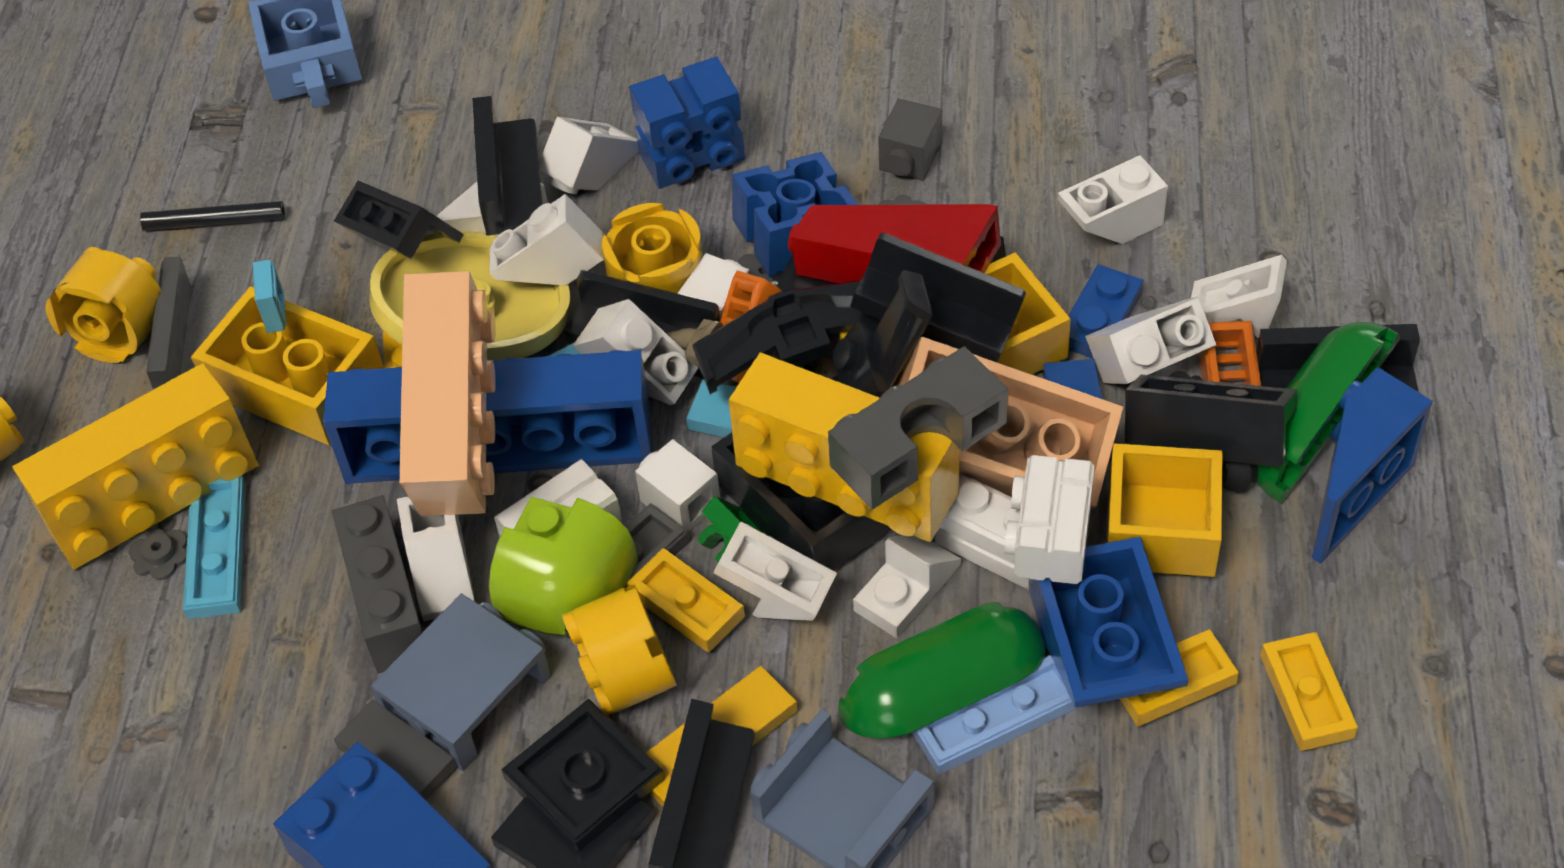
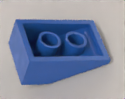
(1371, 453)
(1110, 628)
(370, 819)

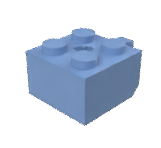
(304, 47)

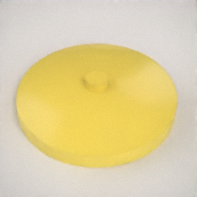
(525, 313)

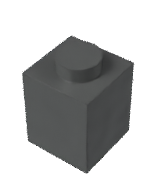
(910, 139)

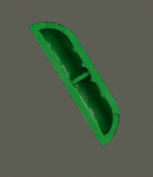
(1336, 362)
(942, 671)

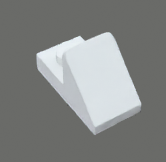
(1243, 293)
(781, 577)
(905, 582)

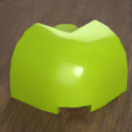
(558, 562)

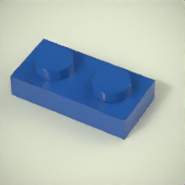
(1103, 302)

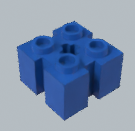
(687, 122)
(773, 202)

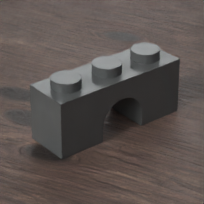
(949, 398)
(378, 579)

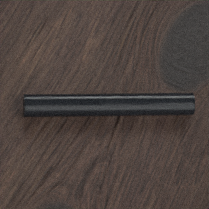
(212, 215)

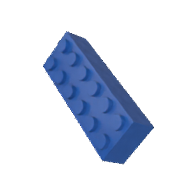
(542, 408)

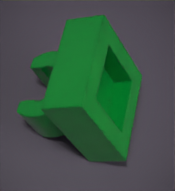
(725, 521)

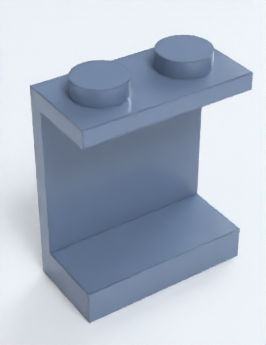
(459, 674)
(838, 801)

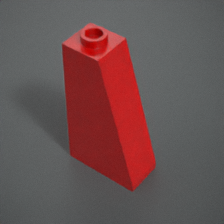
(838, 240)

